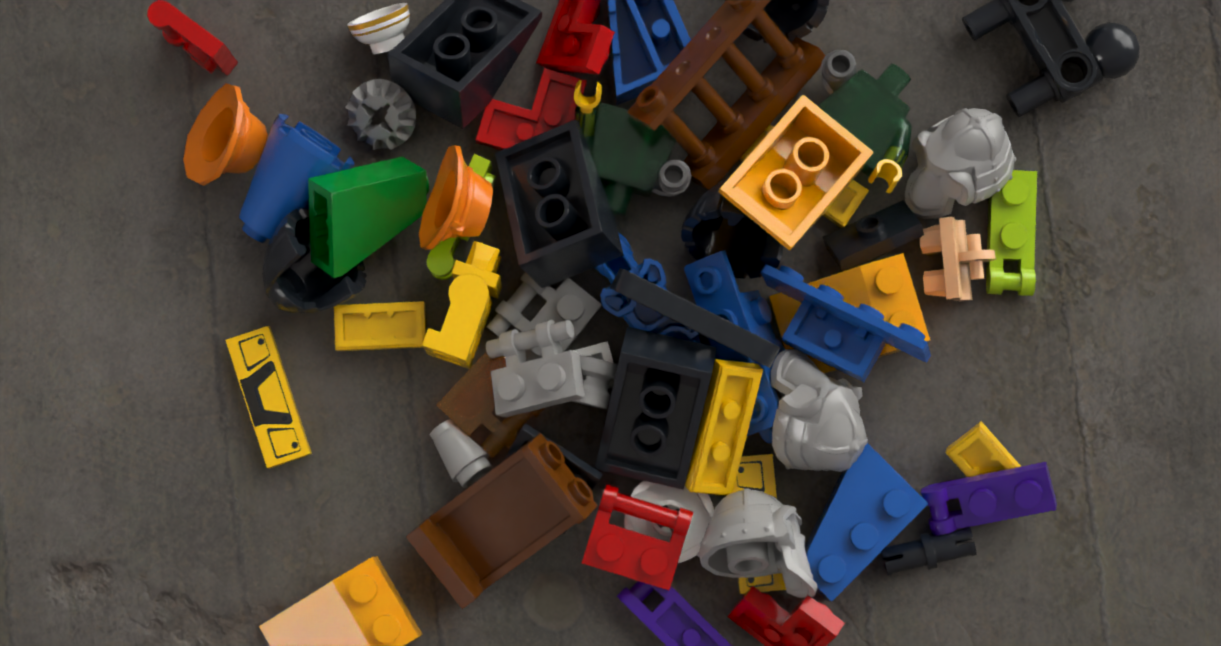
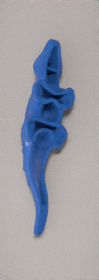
(638, 315)

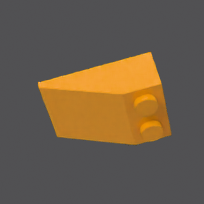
(796, 172)
(879, 284)
(348, 611)

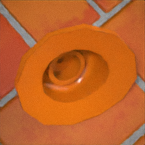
(223, 138)
(457, 202)

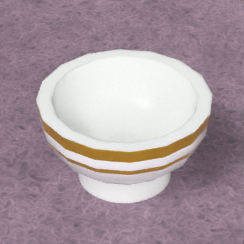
(381, 27)

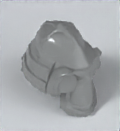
(961, 160)
(818, 417)
(757, 538)

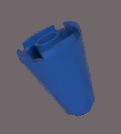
(283, 175)

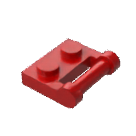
(197, 42)
(631, 552)

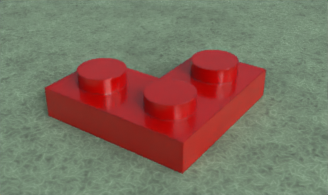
(573, 40)
(510, 124)
(770, 624)

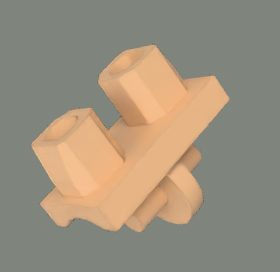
(952, 242)

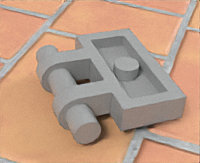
(563, 304)
(538, 382)

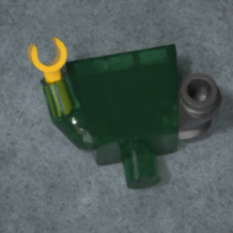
(870, 112)
(628, 153)

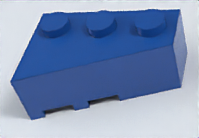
(644, 43)
(859, 521)

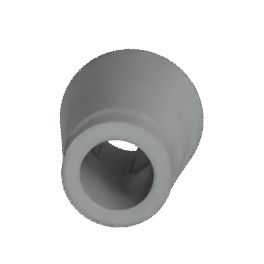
(460, 454)

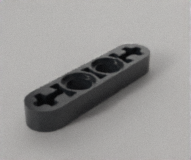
(695, 317)

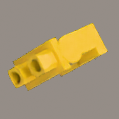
(469, 307)

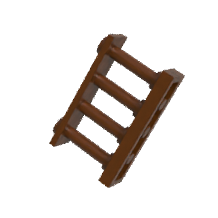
(754, 110)

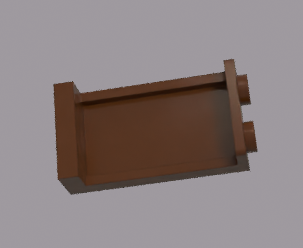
(502, 519)

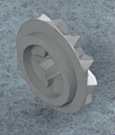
(400, 114)

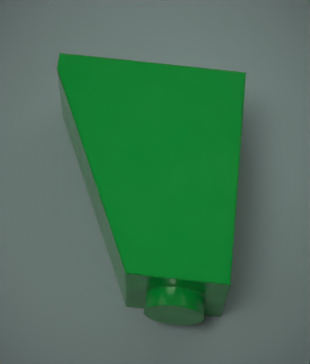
(362, 210)

